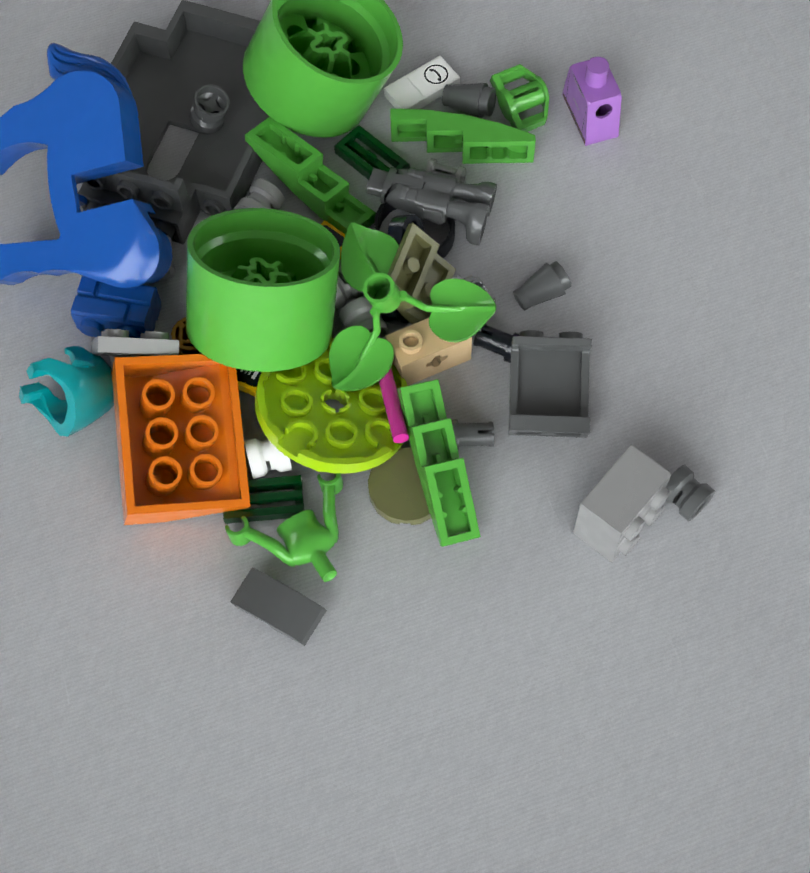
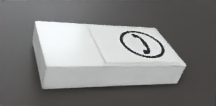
(421, 85)

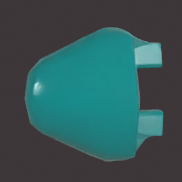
(85, 385)

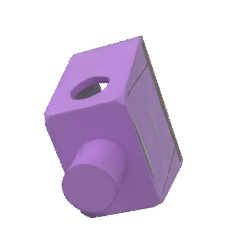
(590, 88)

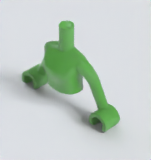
(301, 533)

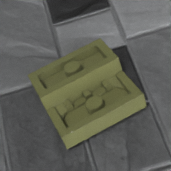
(417, 270)

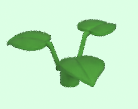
(362, 358)

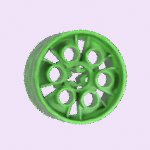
(321, 62)
(261, 289)

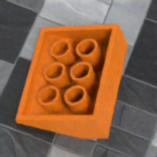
(178, 438)

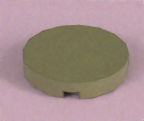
(397, 490)

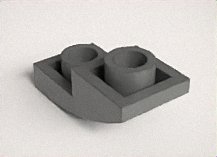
(278, 606)

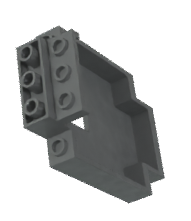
(164, 74)

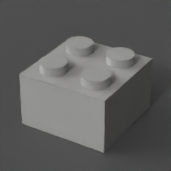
(622, 504)

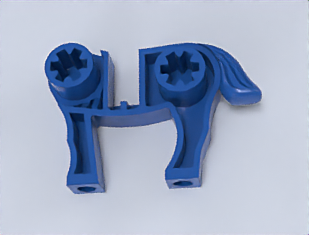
(89, 133)

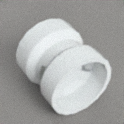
(265, 457)

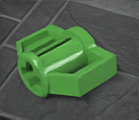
(522, 97)

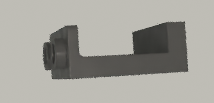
(549, 385)

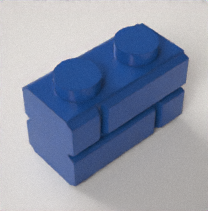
(110, 307)

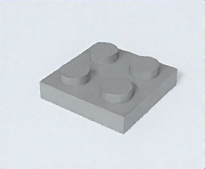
(117, 343)

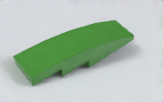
(452, 132)
(303, 172)
(438, 463)

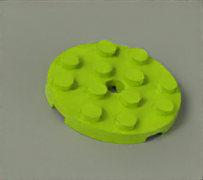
(310, 432)

